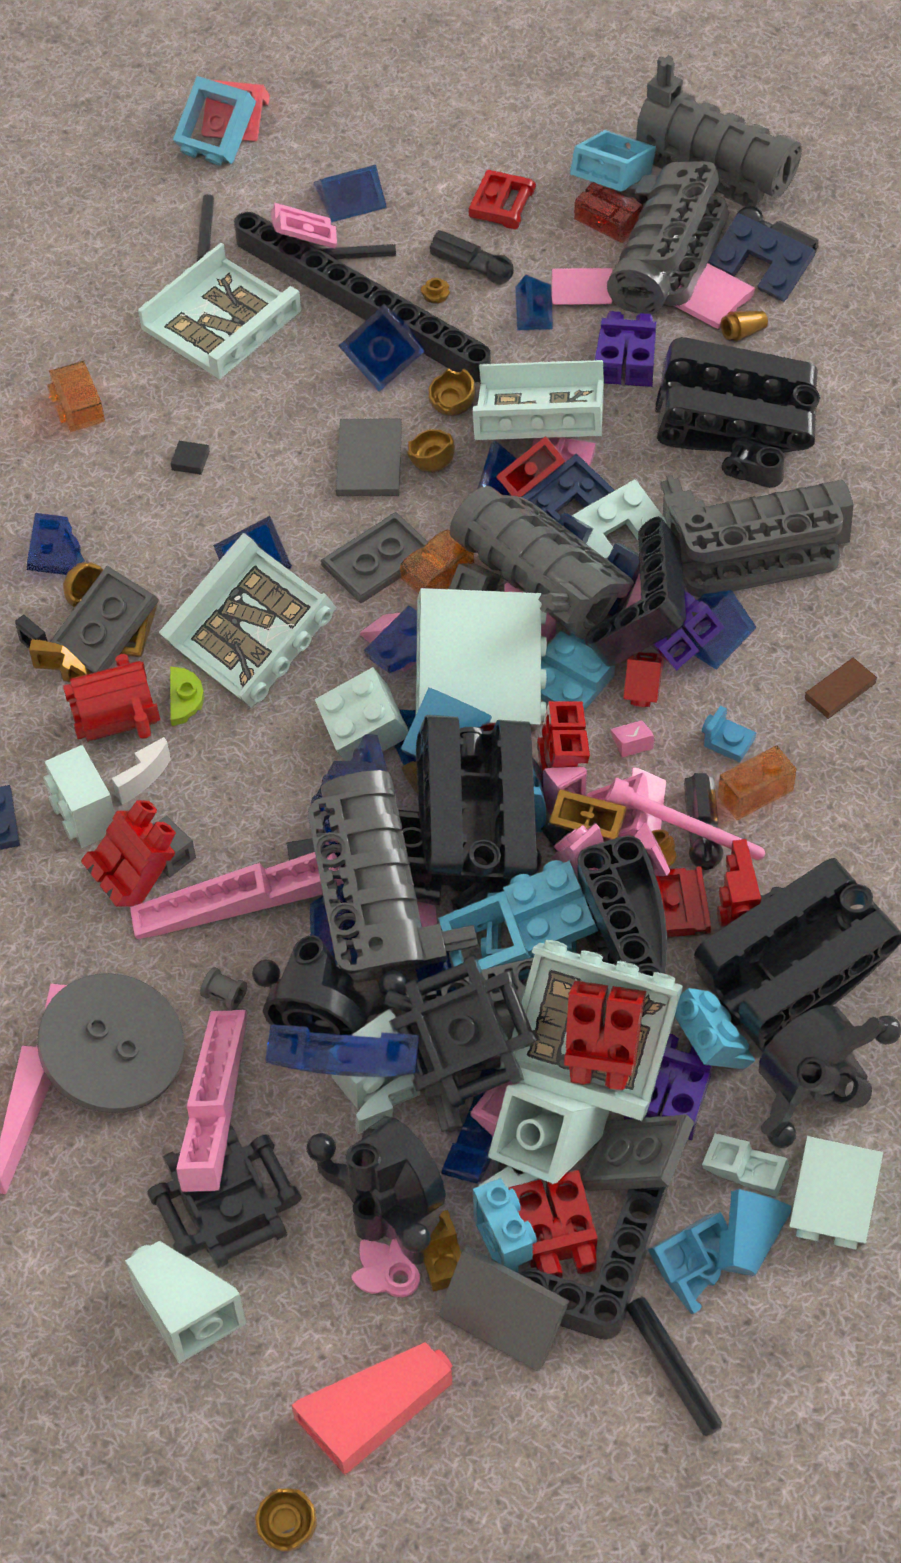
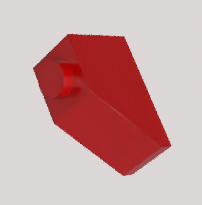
(531, 468)
(643, 678)

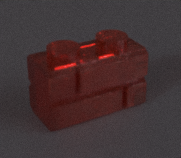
(607, 211)

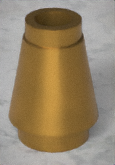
(741, 324)

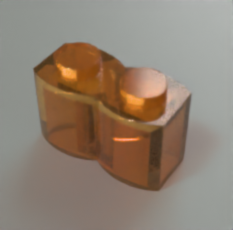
(434, 563)

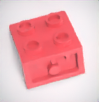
(218, 114)

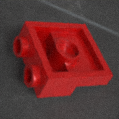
(740, 885)

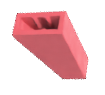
(370, 1406)

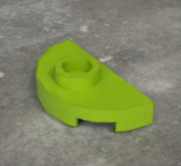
(185, 695)

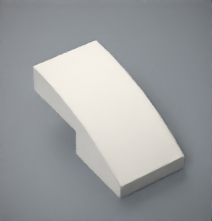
(150, 764)

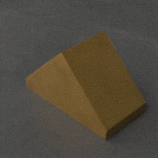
(574, 810)

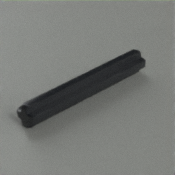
(674, 1366)

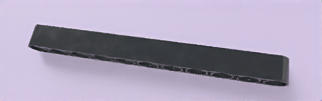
(357, 292)

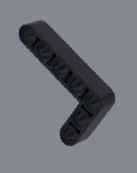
(662, 602)
(615, 1265)

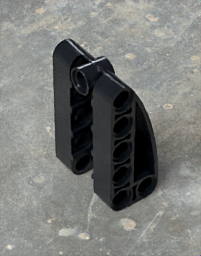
(730, 393)
(476, 798)
(624, 904)
(796, 951)

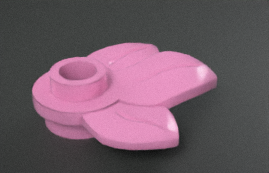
(381, 1266)

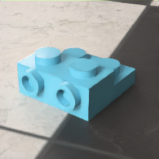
(573, 671)
(550, 906)
(711, 1031)
(500, 1225)

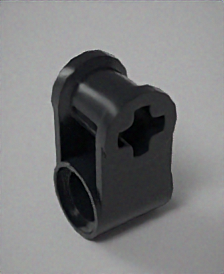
(756, 463)

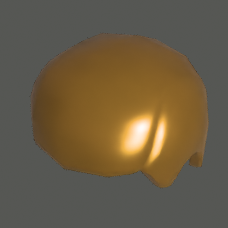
(452, 392)
(431, 450)
(79, 581)
(281, 1512)

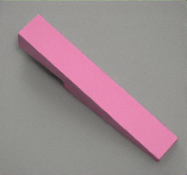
(230, 896)
(212, 1102)
(24, 1105)

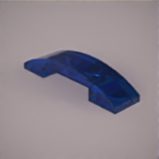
(342, 1054)
(470, 1153)

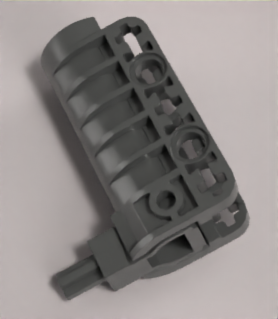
(758, 534)

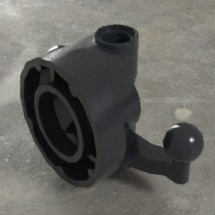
(320, 994)
(817, 1059)
(388, 1181)

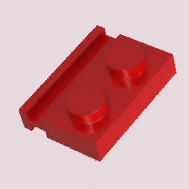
(684, 902)

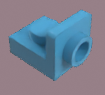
(726, 736)

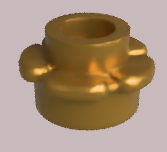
(435, 290)

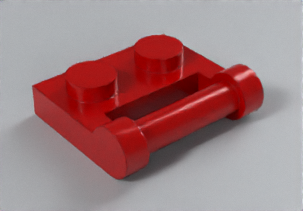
(493, 194)

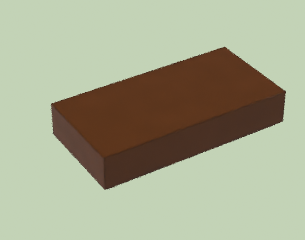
(840, 688)

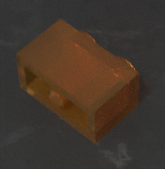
(76, 396)
(756, 782)

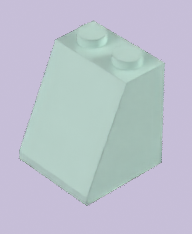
(544, 1131)
(835, 1192)
(184, 1299)

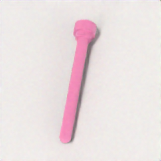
(622, 794)

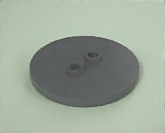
(110, 1043)

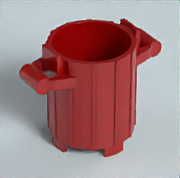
(112, 701)

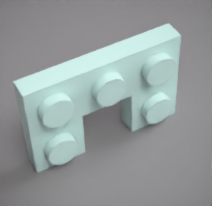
(623, 506)

